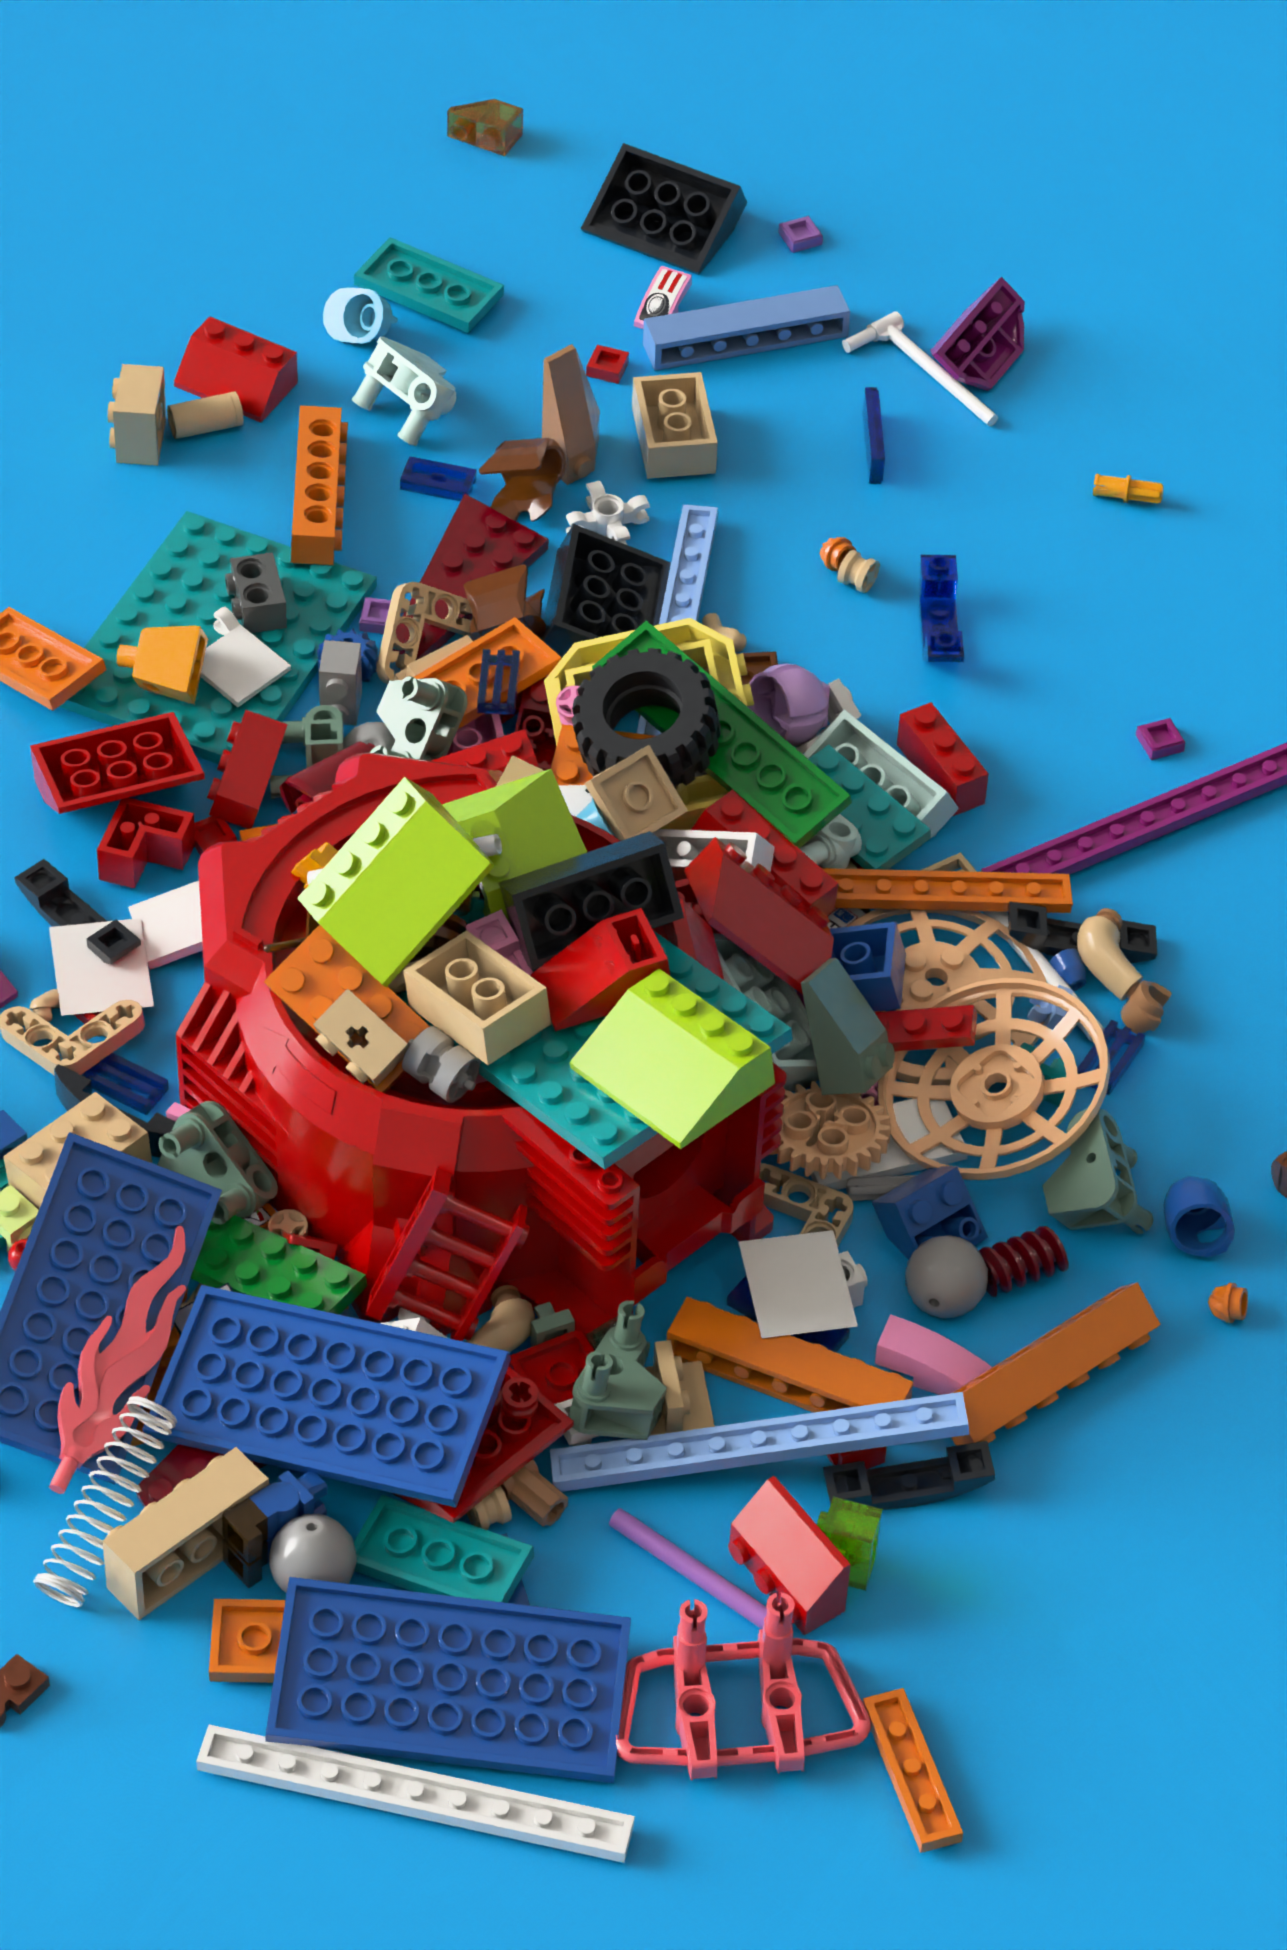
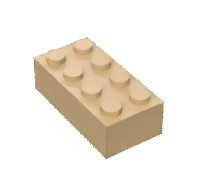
(178, 1535)

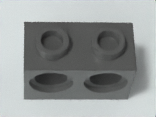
(257, 593)

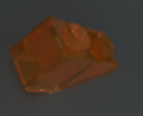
(486, 125)

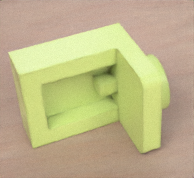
(16, 1216)

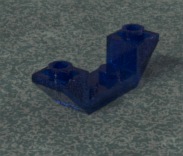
(938, 611)

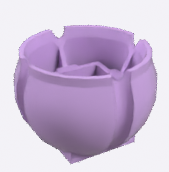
(791, 701)

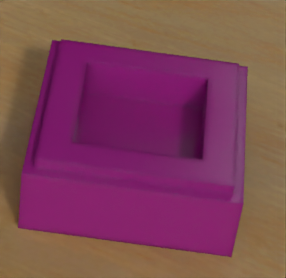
(1160, 739)

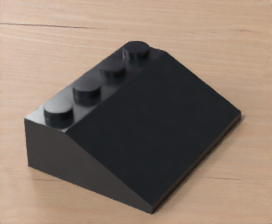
(665, 209)
(601, 589)

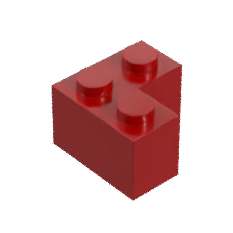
(144, 834)

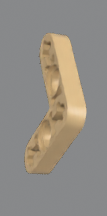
(422, 612)
(117, 1023)
(815, 1210)

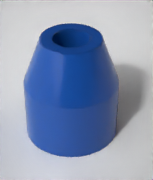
(1070, 968)

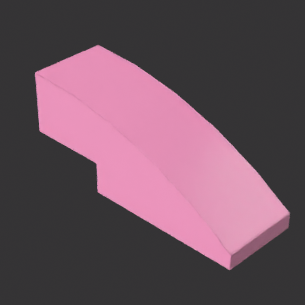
(929, 1357)

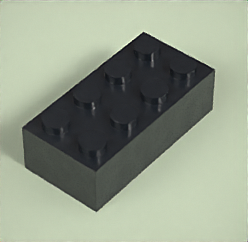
(572, 896)

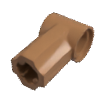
(535, 1495)

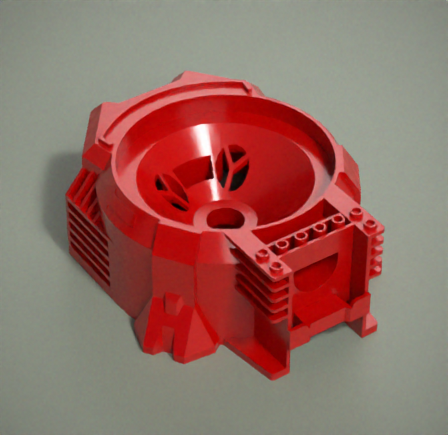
(366, 1155)

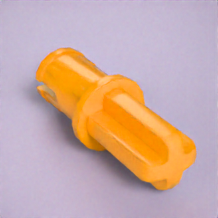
(1128, 489)

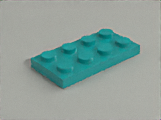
(429, 285)
(884, 825)
(438, 1556)

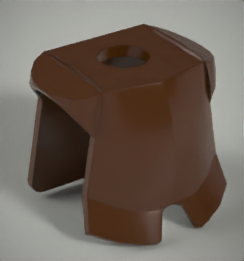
(530, 474)
(502, 597)

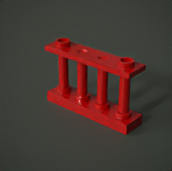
(423, 1231)

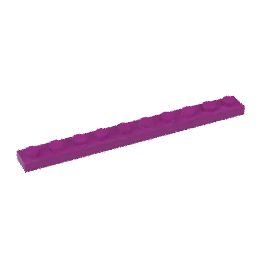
(1153, 817)

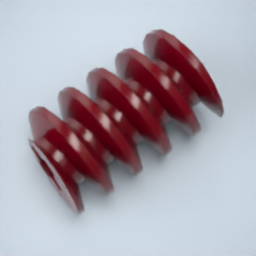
(1023, 1256)

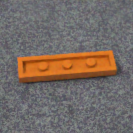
(912, 1771)

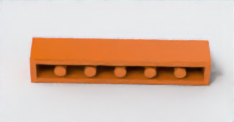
(1056, 1361)
(780, 1365)

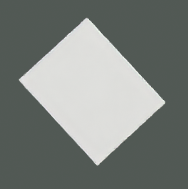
(90, 984)
(797, 1284)

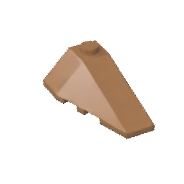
(570, 412)

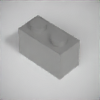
(341, 678)

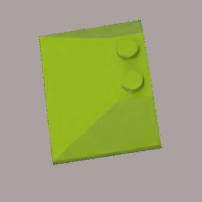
(531, 826)

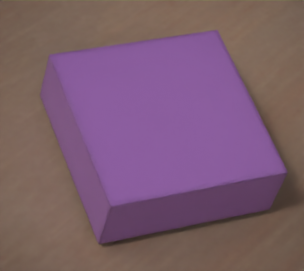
(800, 234)
(374, 615)

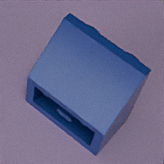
(927, 1208)

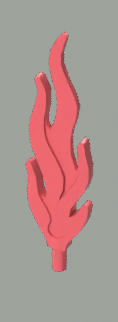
(108, 1374)

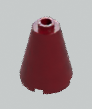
(317, 778)

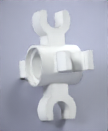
(609, 513)

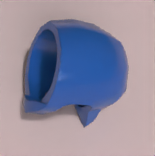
(1194, 1207)

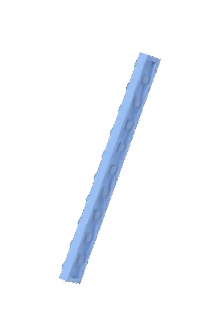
(687, 573)
(759, 1442)

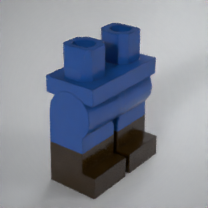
(256, 1520)

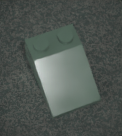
(845, 1032)

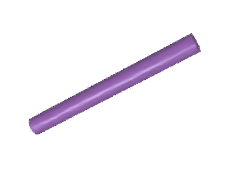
(689, 1567)

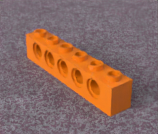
(317, 493)

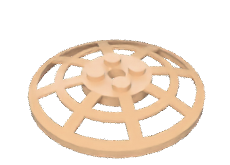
(953, 967)
(1003, 1065)

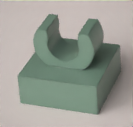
(550, 1324)

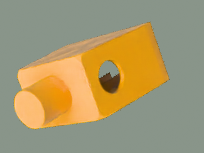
(167, 660)

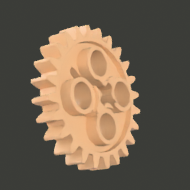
(831, 1132)

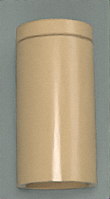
(205, 415)

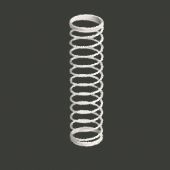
(66, 1585)

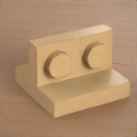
(636, 795)
(686, 1395)

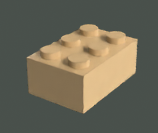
(674, 425)
(477, 997)
(94, 1118)

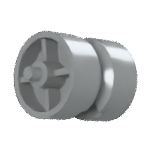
(436, 1060)

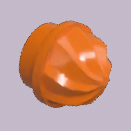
(835, 551)
(1229, 1302)

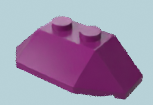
(984, 338)

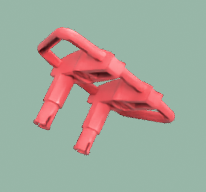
(777, 1688)

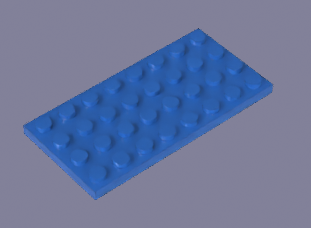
(92, 1240)
(330, 1394)
(449, 1680)

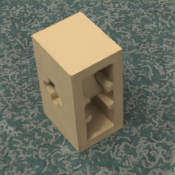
(352, 1016)

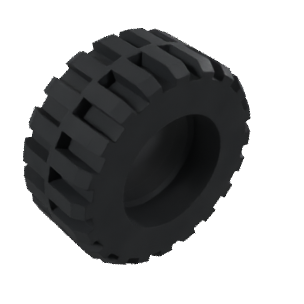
(640, 682)

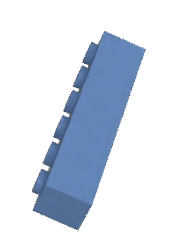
(746, 327)

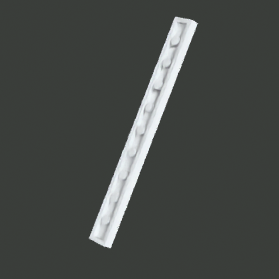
(416, 1793)

